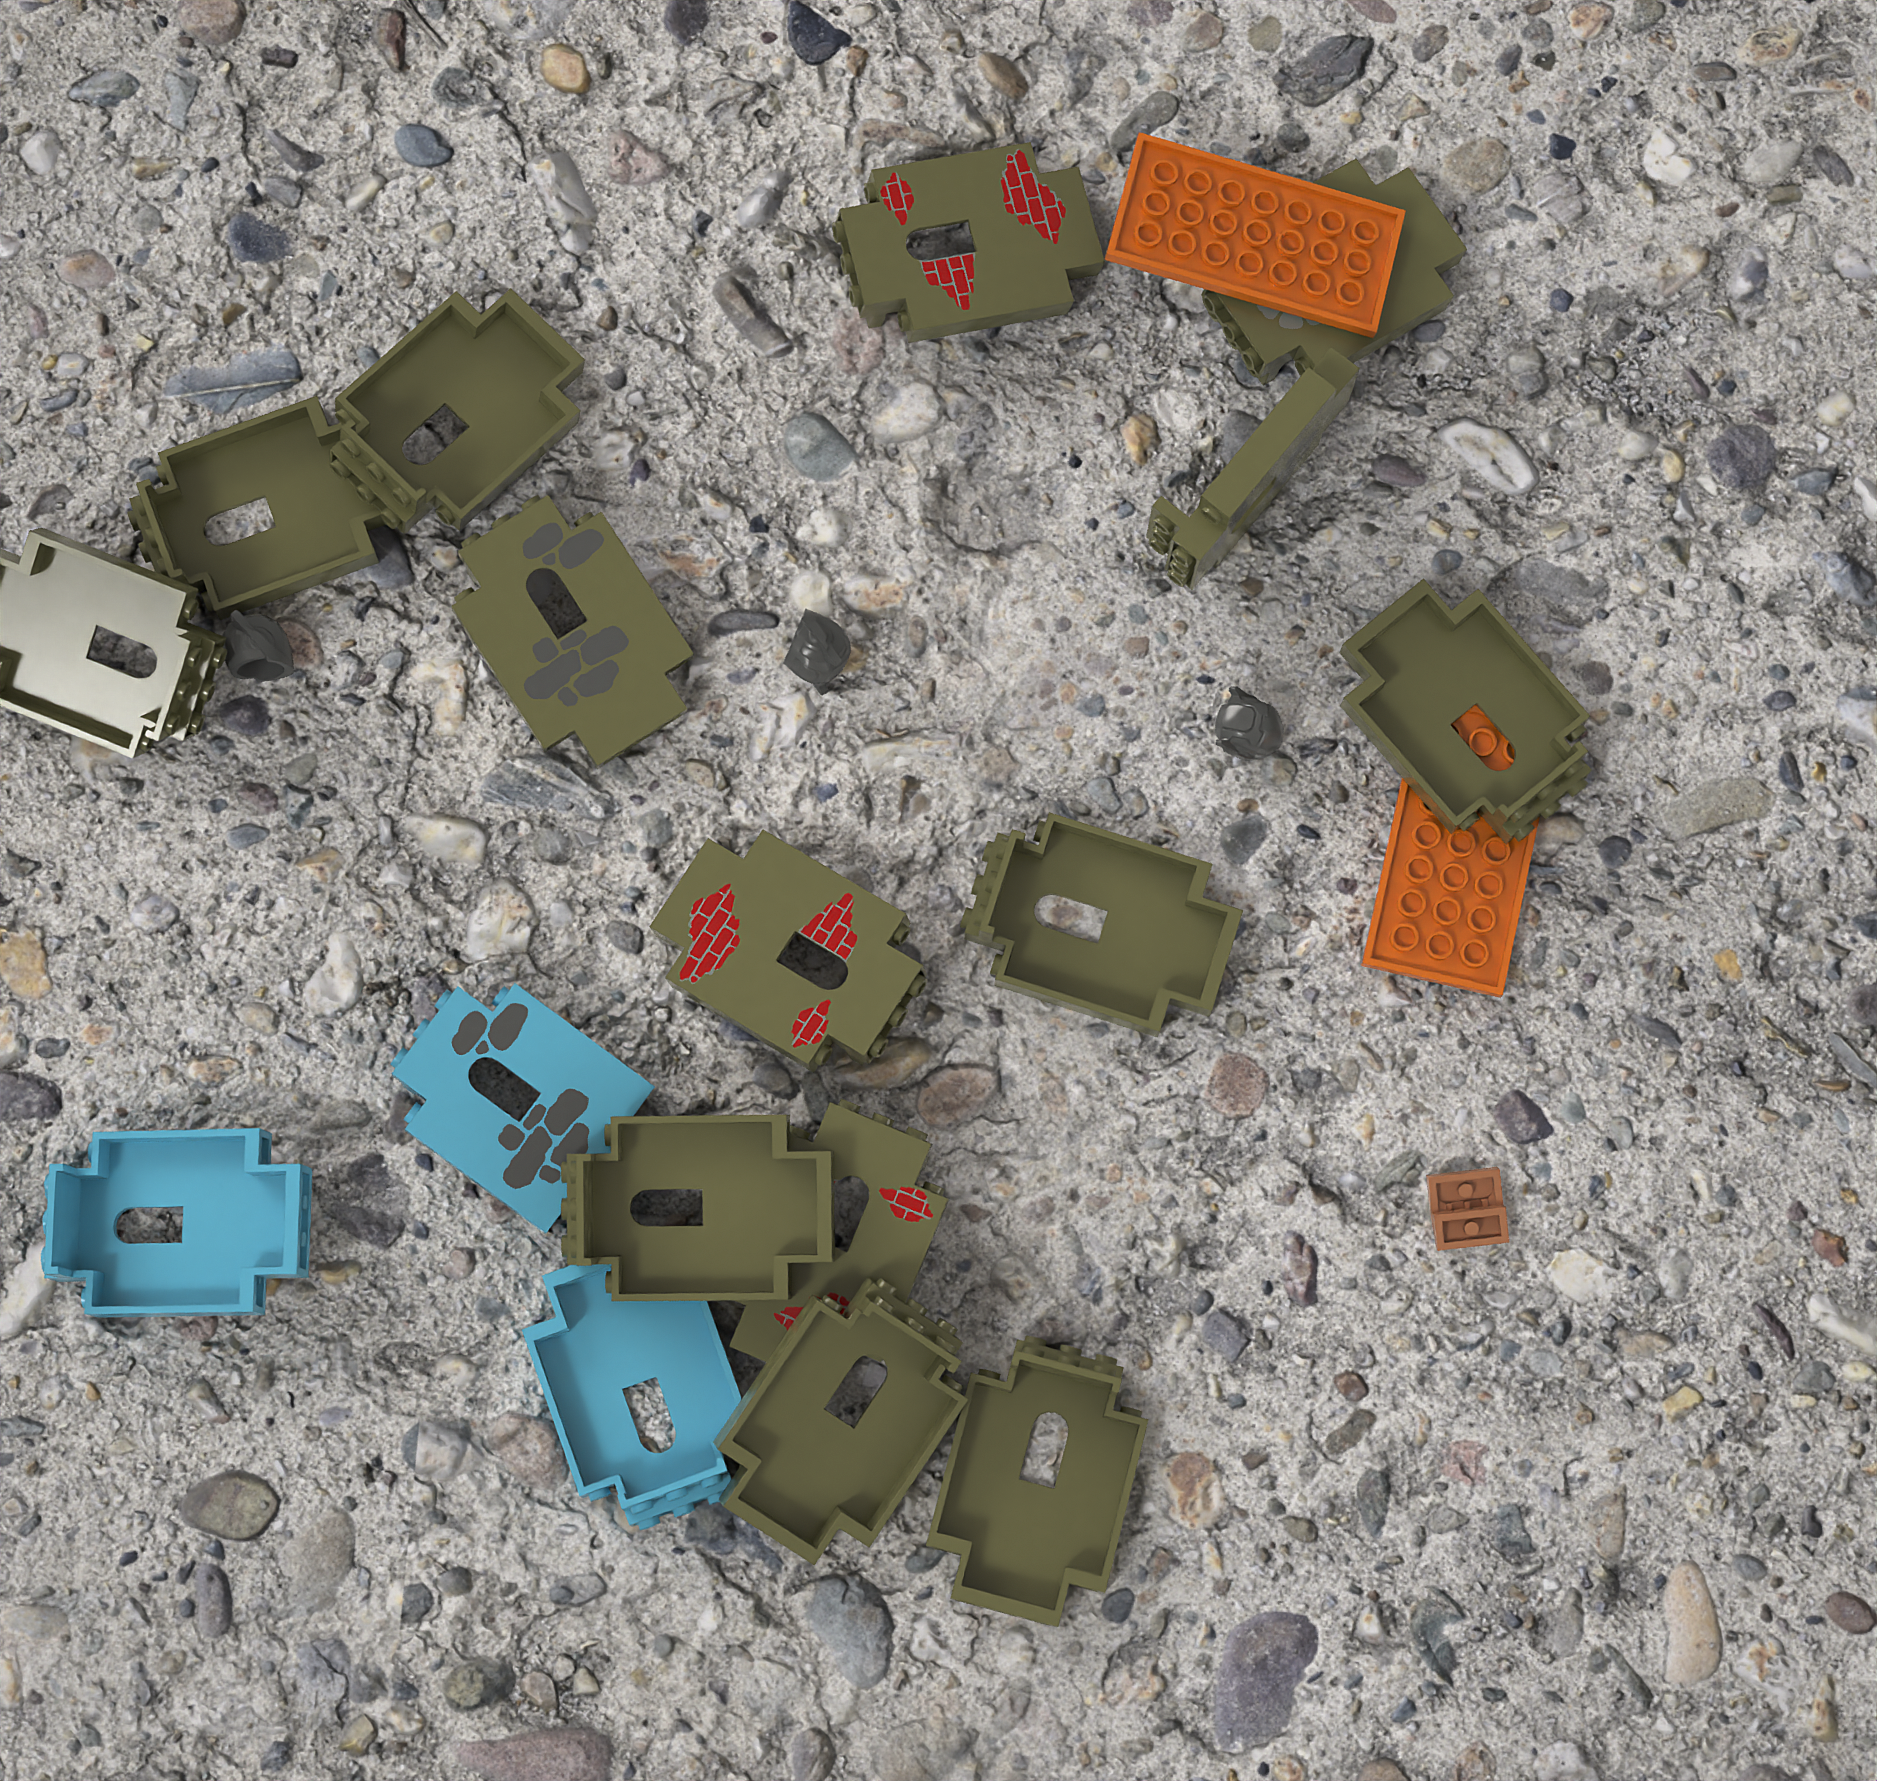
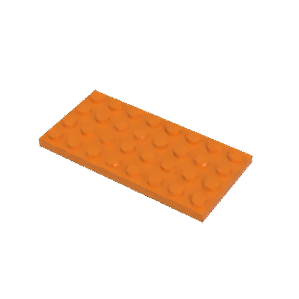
(1255, 235)
(1446, 898)

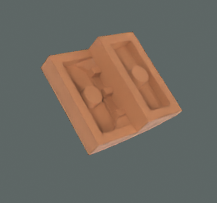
(1467, 1208)

